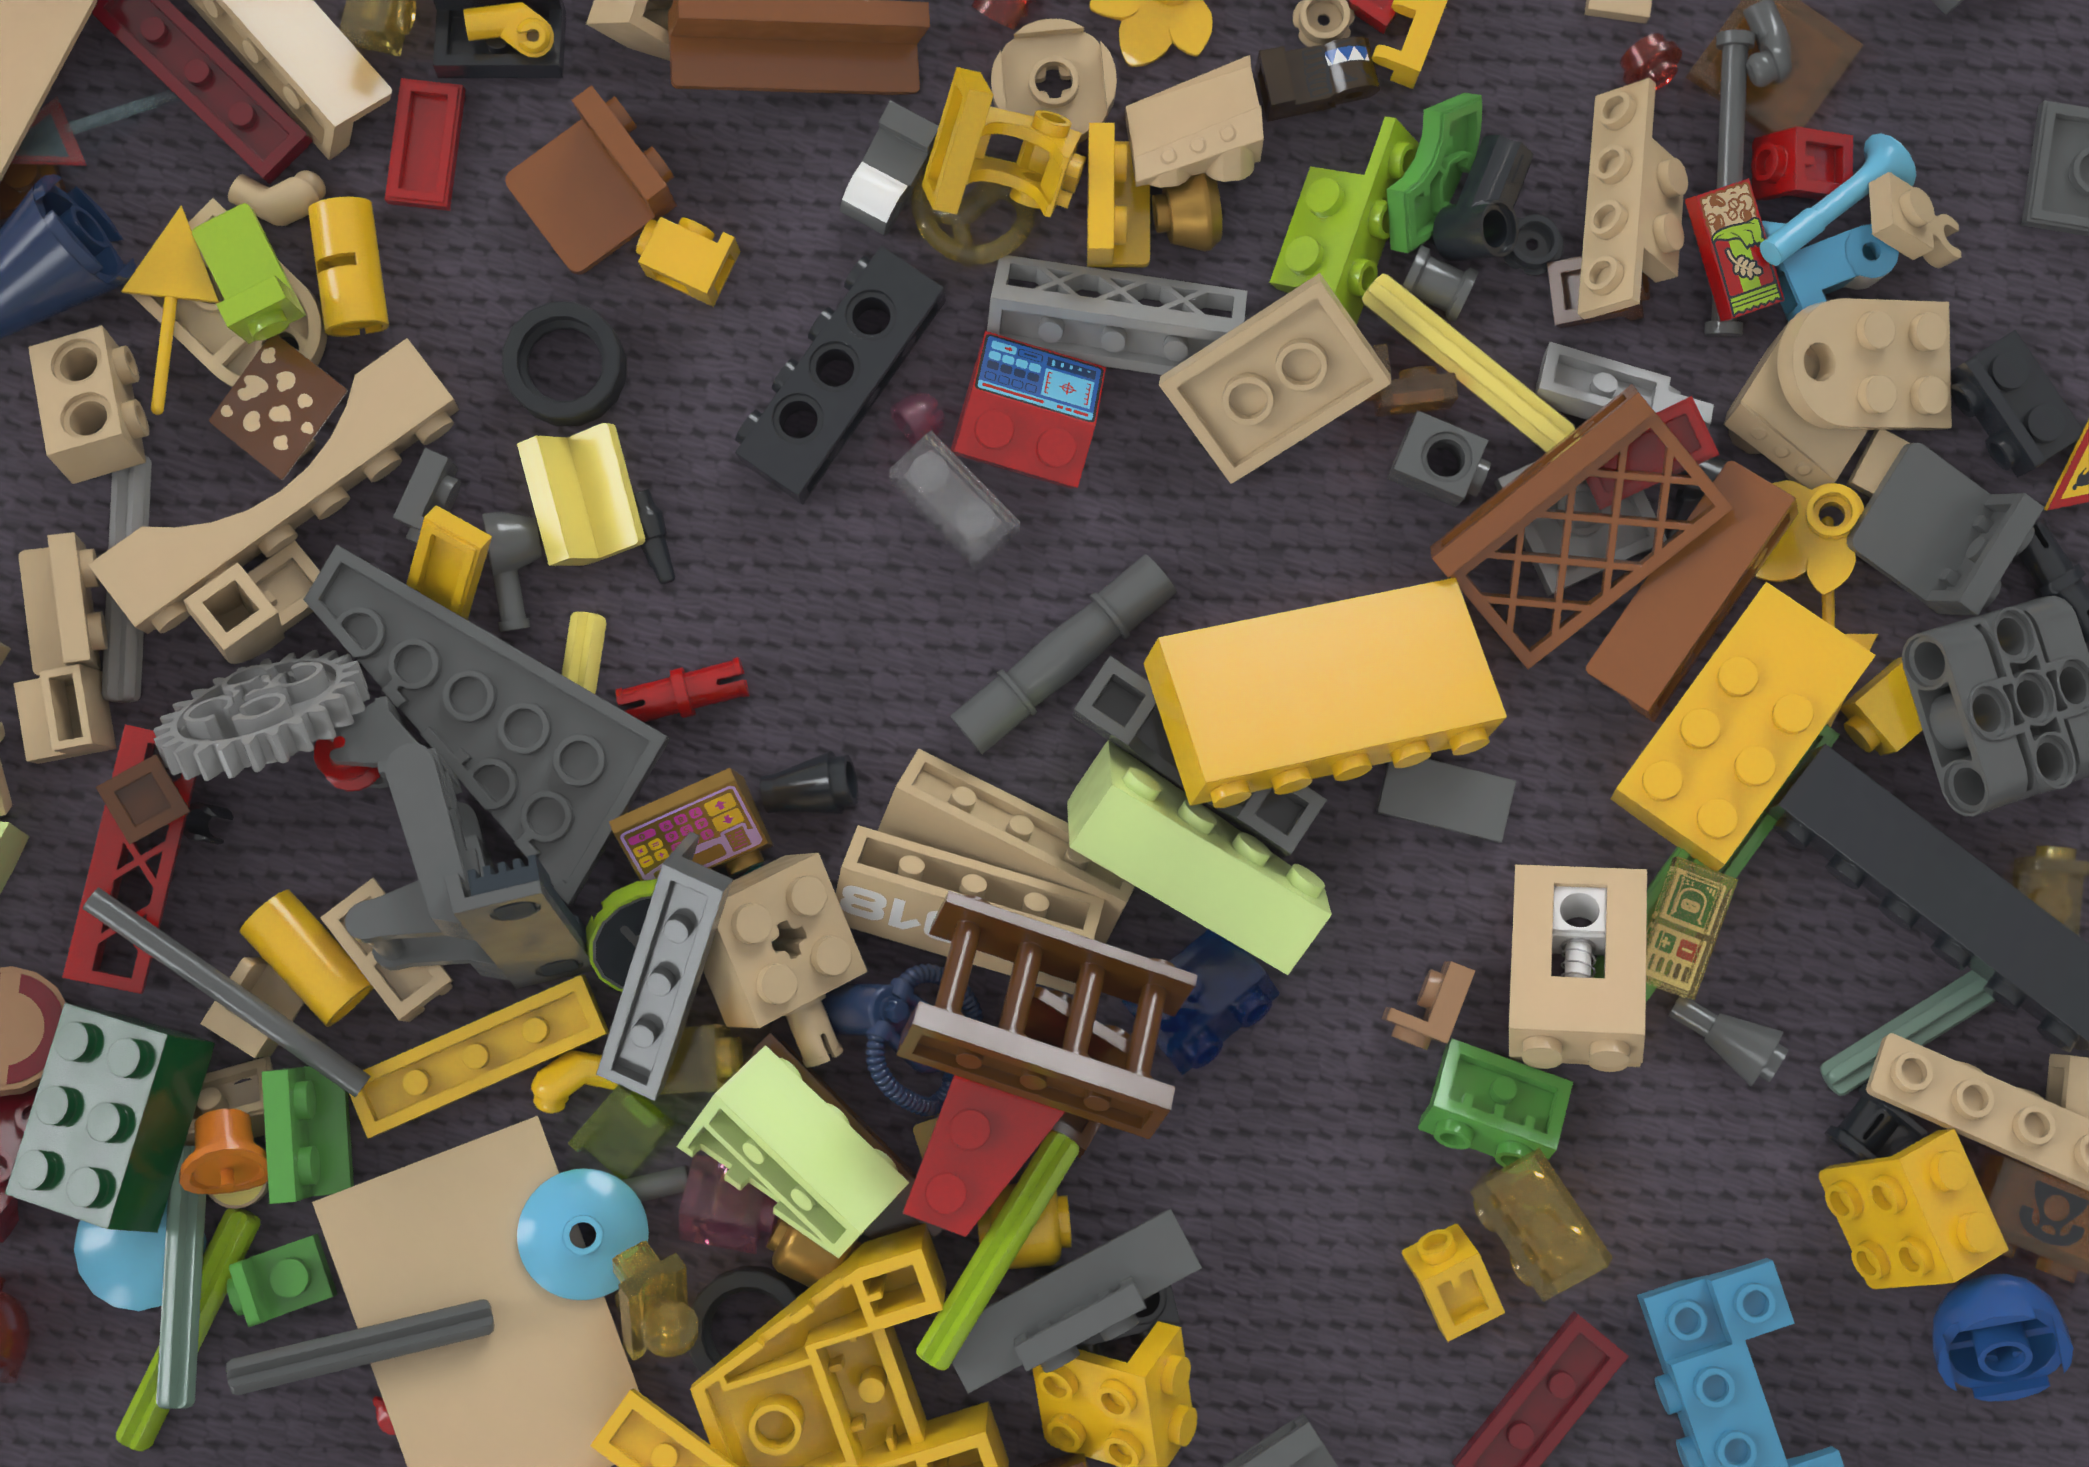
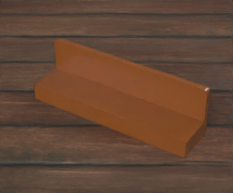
(797, 45)
(1692, 593)

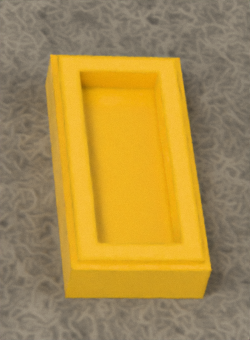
(448, 560)

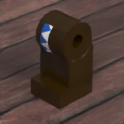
(1315, 77)

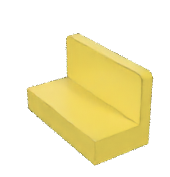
(581, 495)

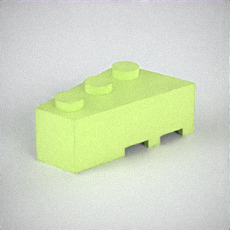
(796, 1152)

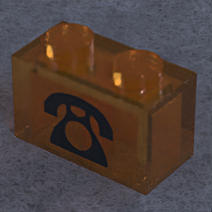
(2038, 1215)

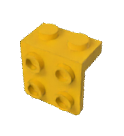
(1914, 1214)
(1120, 1409)

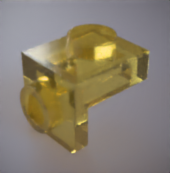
(378, 24)

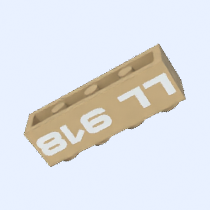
(899, 885)

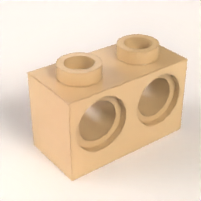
(79, 405)

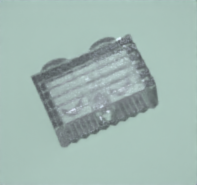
(954, 501)

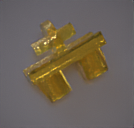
(654, 1303)

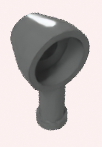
(512, 547)

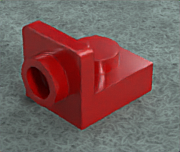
(1800, 163)

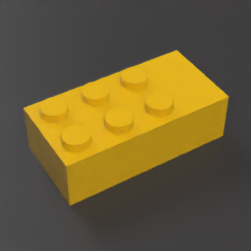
(1742, 727)

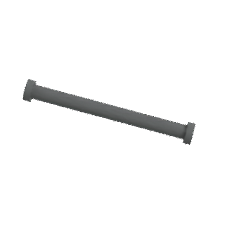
(1731, 138)

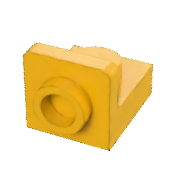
(1453, 1281)

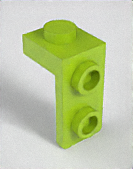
(249, 275)

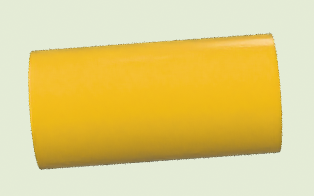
(348, 266)
(306, 957)

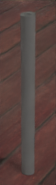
(226, 991)

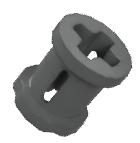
(1439, 283)

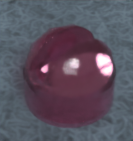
(919, 414)

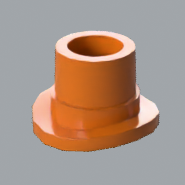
(224, 1155)

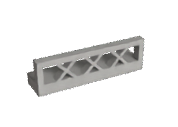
(1114, 326)

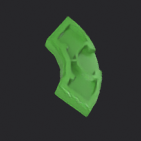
(1444, 153)

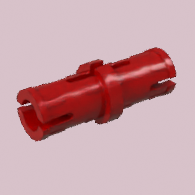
(684, 691)

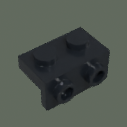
(494, 57)

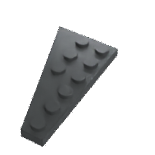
(511, 729)

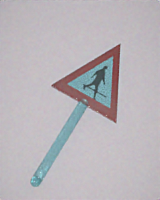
(52, 136)

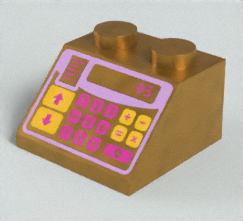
(715, 809)

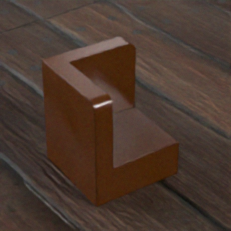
(143, 799)

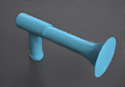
(1881, 156)

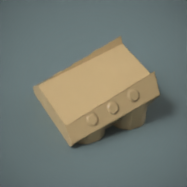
(1198, 128)
(1768, 425)

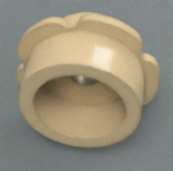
(1311, 32)

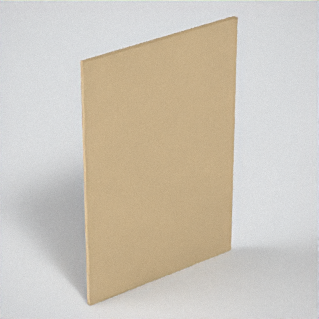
(449, 1238)

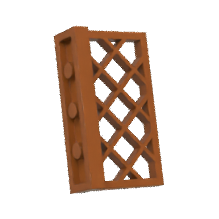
(1544, 485)

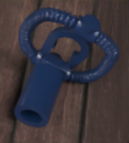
(881, 1015)

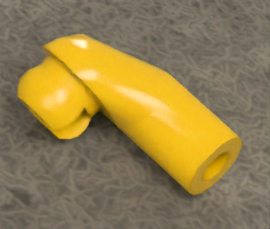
(512, 23)
(565, 1076)

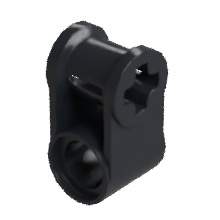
(1875, 1129)

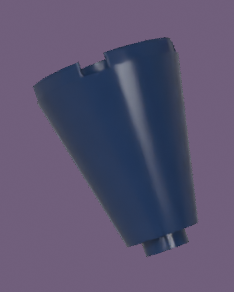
(55, 256)

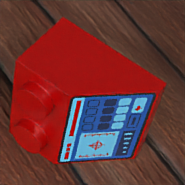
(1029, 411)

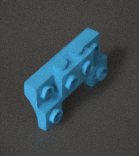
(1709, 1371)

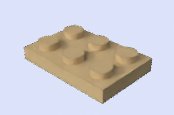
(1275, 379)

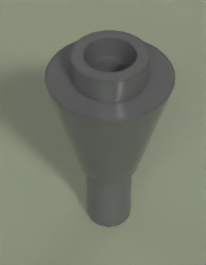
(1743, 1045)

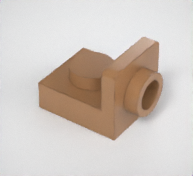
(1442, 997)

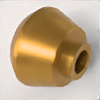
(1190, 213)

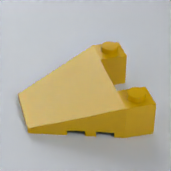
(832, 1379)

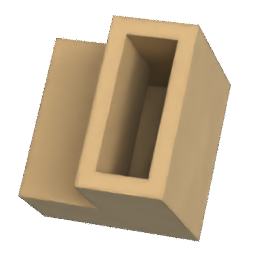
(64, 714)

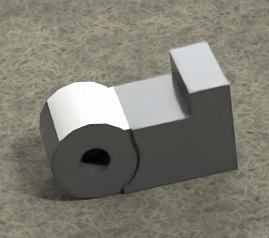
(889, 169)

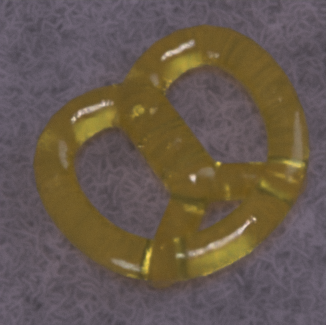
(970, 209)

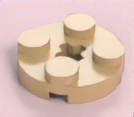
(1060, 47)

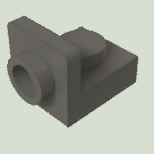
(429, 486)

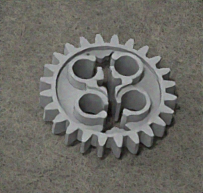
(261, 715)

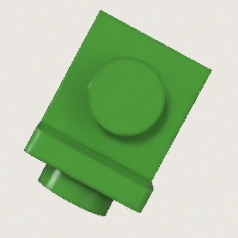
(280, 1281)

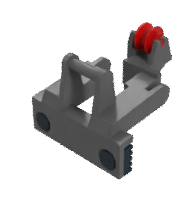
(459, 908)

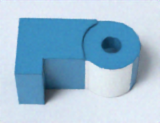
(1845, 260)

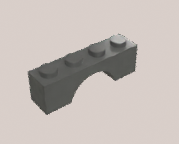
(1125, 712)

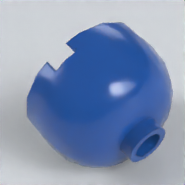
(1999, 1337)

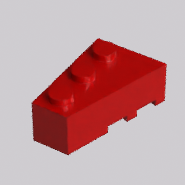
(975, 1153)

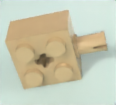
(809, 956)

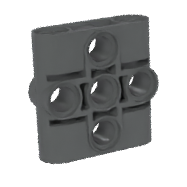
(2003, 703)

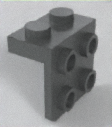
(1942, 532)

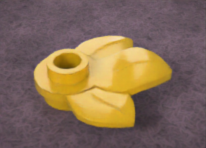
(1154, 25)
(1810, 544)

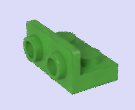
(1495, 1105)
(305, 1135)

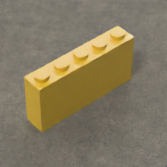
(1323, 692)

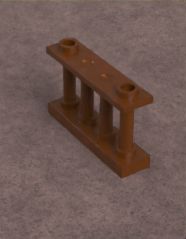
(1029, 1068)

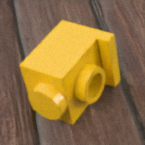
(687, 257)

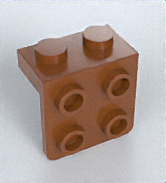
(592, 184)

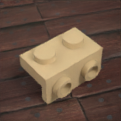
(60, 604)

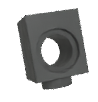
(1411, 464)

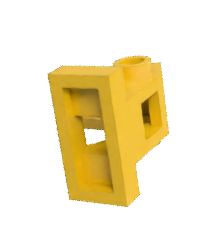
(1045, 165)

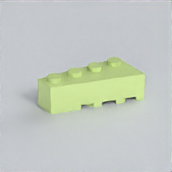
(1194, 860)

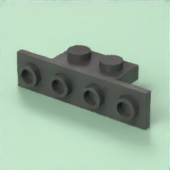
(1076, 1302)

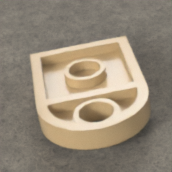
(221, 350)
(1878, 364)

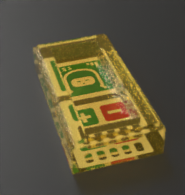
(1686, 926)

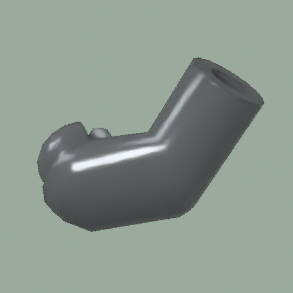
(1773, 41)

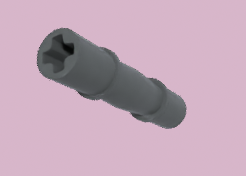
(1063, 653)

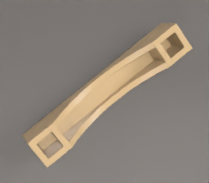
(386, 412)

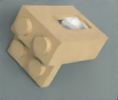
(1578, 1015)

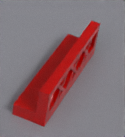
(108, 868)

